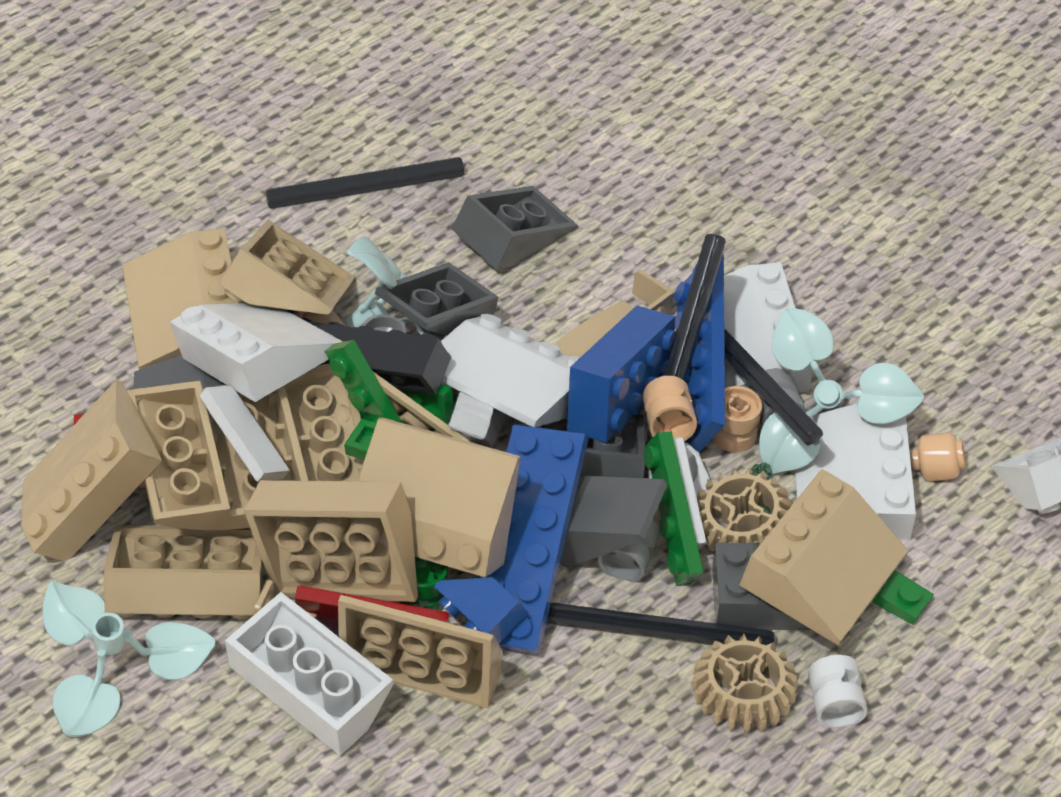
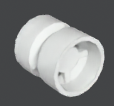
(837, 691)

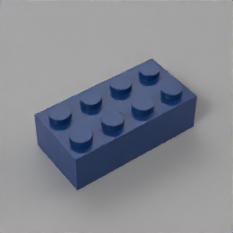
(613, 373)

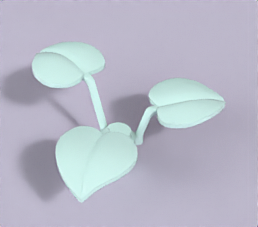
(387, 272)
(802, 340)
(76, 612)

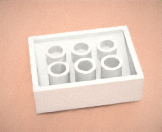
(752, 310)
(250, 345)
(509, 370)
(870, 460)

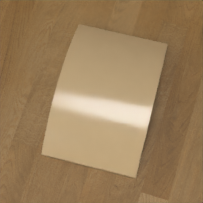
(201, 474)

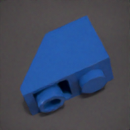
(483, 604)

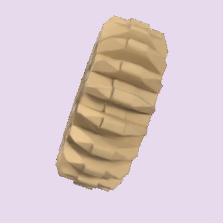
(737, 502)
(750, 700)

